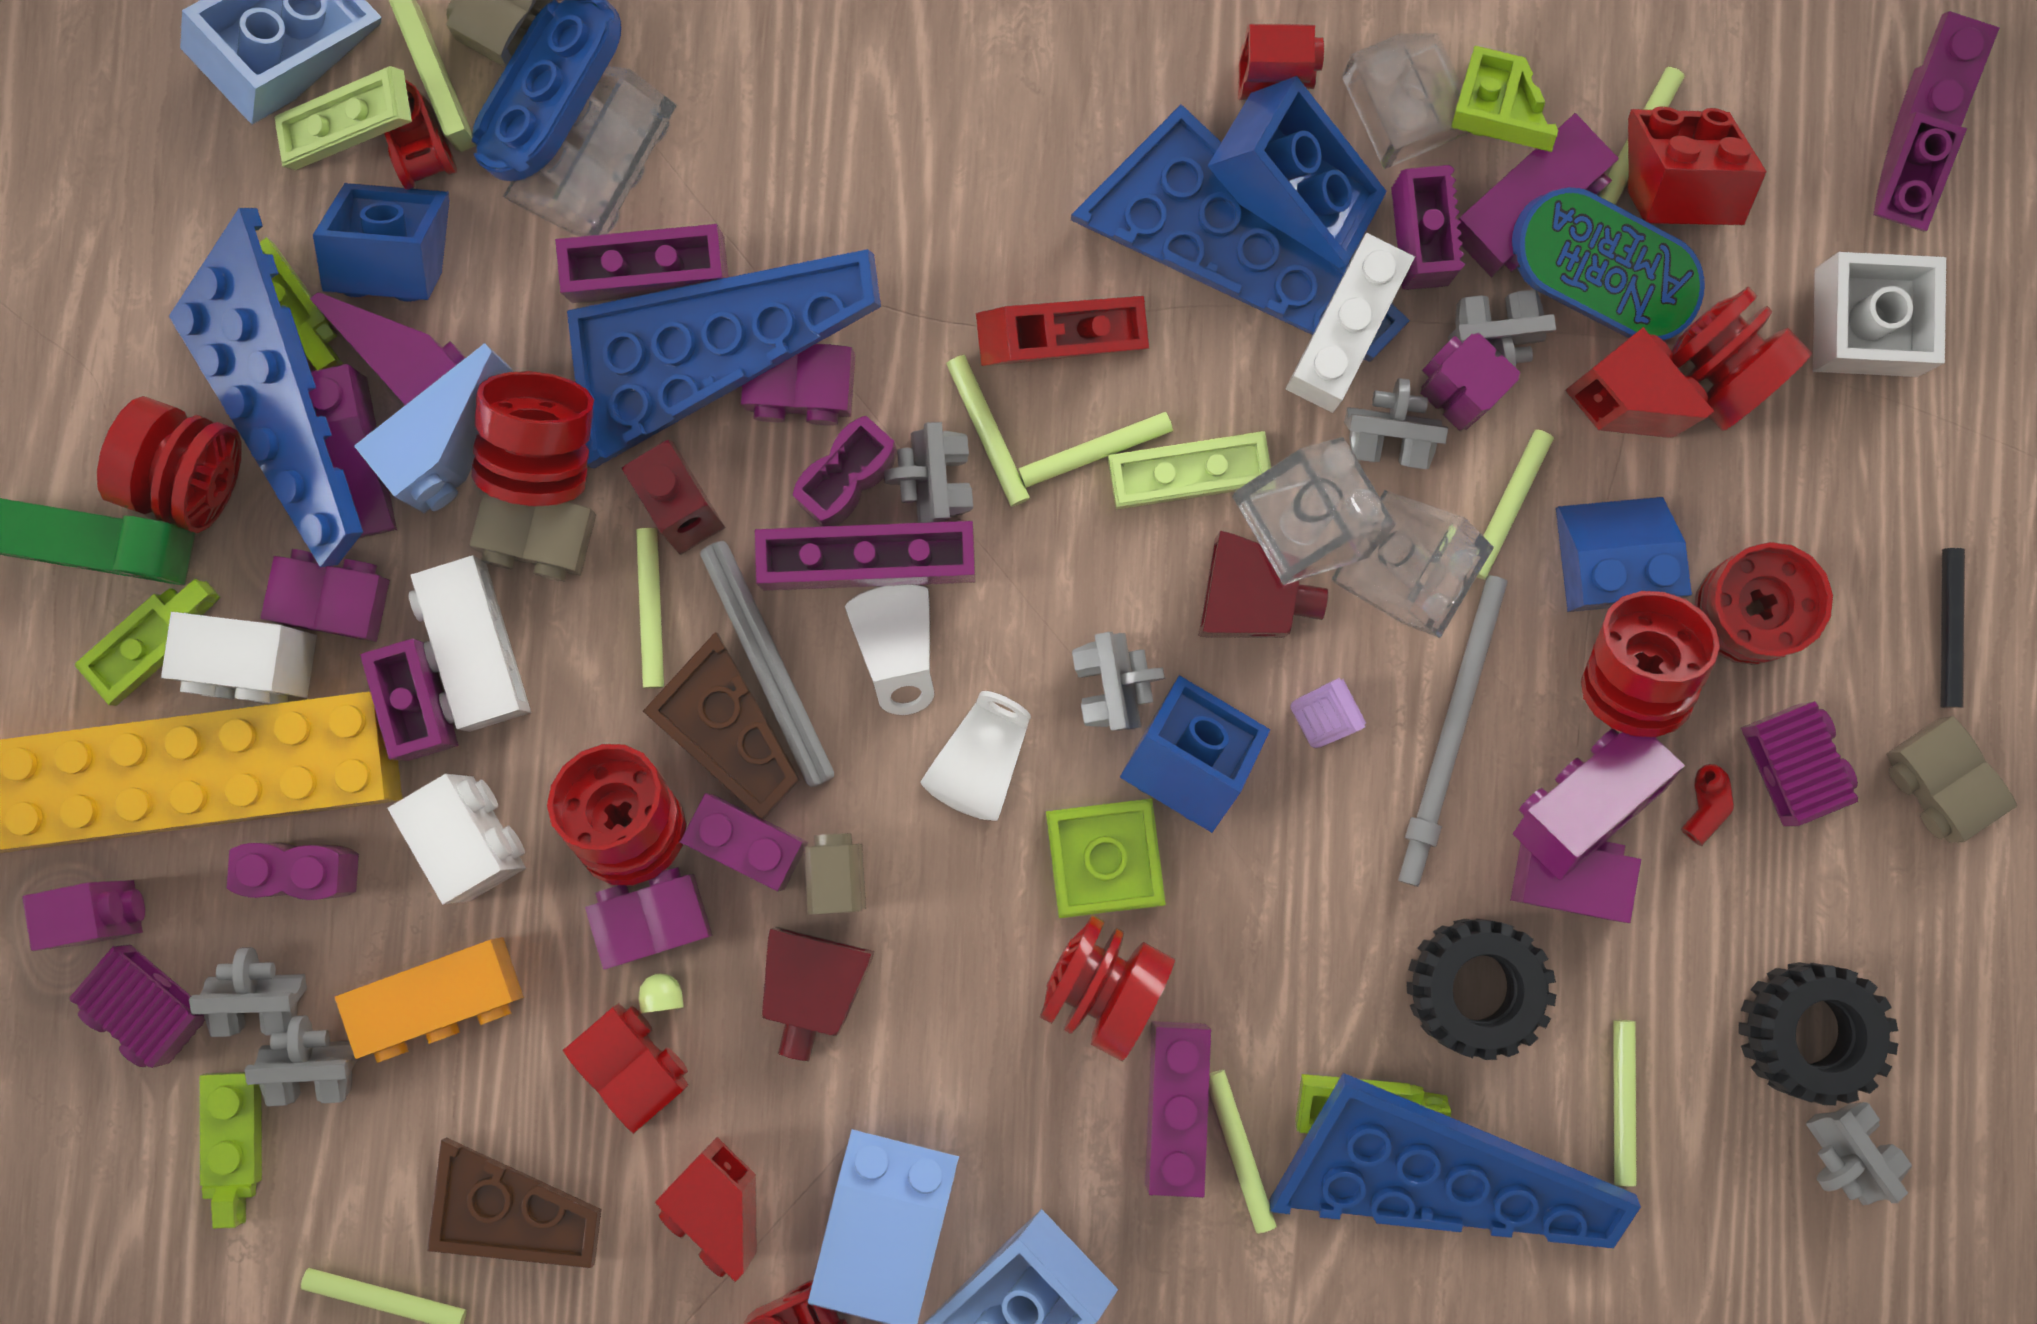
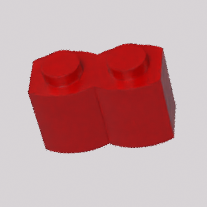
(1277, 54)
(627, 1066)

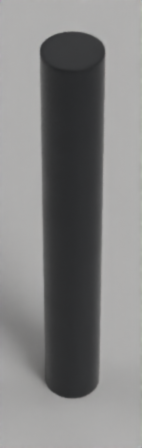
(1952, 628)

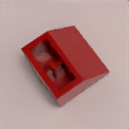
(1691, 167)
(1640, 391)
(715, 1208)

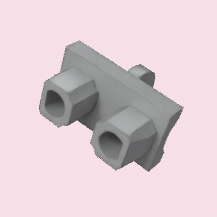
(1524, 324)
(1418, 433)
(923, 473)
(1121, 675)
(248, 988)
(302, 1057)
(1853, 1158)

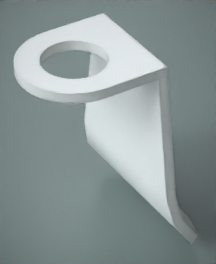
(895, 642)
(979, 758)

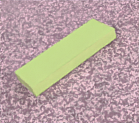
(433, 73)
(343, 118)
(1187, 469)

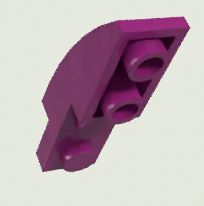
(1932, 120)

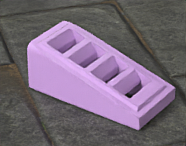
(1327, 714)

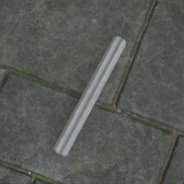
(767, 664)

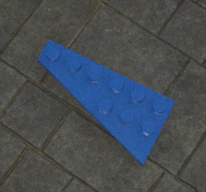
(1183, 217)
(689, 345)
(264, 383)
(1432, 1172)

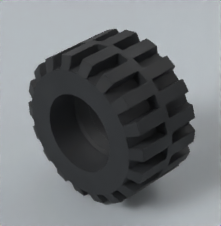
(1525, 995)
(1860, 1042)

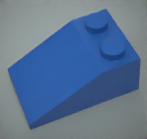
(1298, 171)

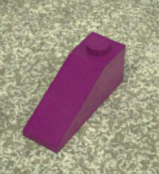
(398, 354)
(346, 402)

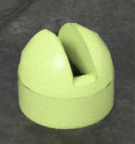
(660, 993)

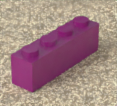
(865, 555)

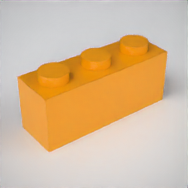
(430, 1000)

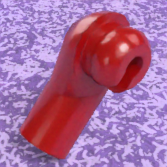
(1713, 802)

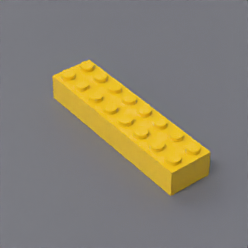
(193, 772)

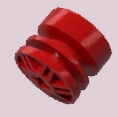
(1737, 358)
(532, 438)
(169, 464)
(1793, 596)
(1649, 663)
(601, 795)
(1107, 987)

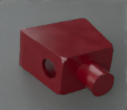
(673, 496)
(1248, 597)
(810, 987)

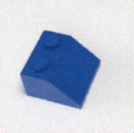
(382, 242)
(1620, 551)
(1196, 754)

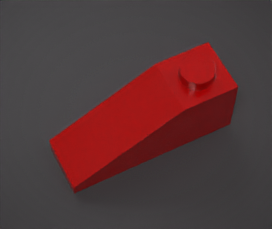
(1061, 330)

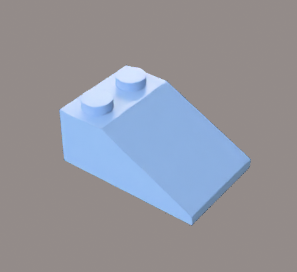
(271, 49)
(430, 441)
(883, 1229)
(1031, 1280)

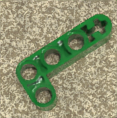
(96, 542)

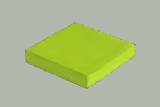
(1105, 858)

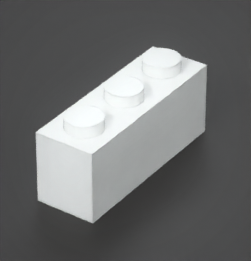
(1350, 322)
(468, 644)

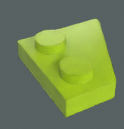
(1503, 101)

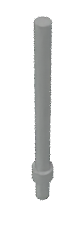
(1423, 829)

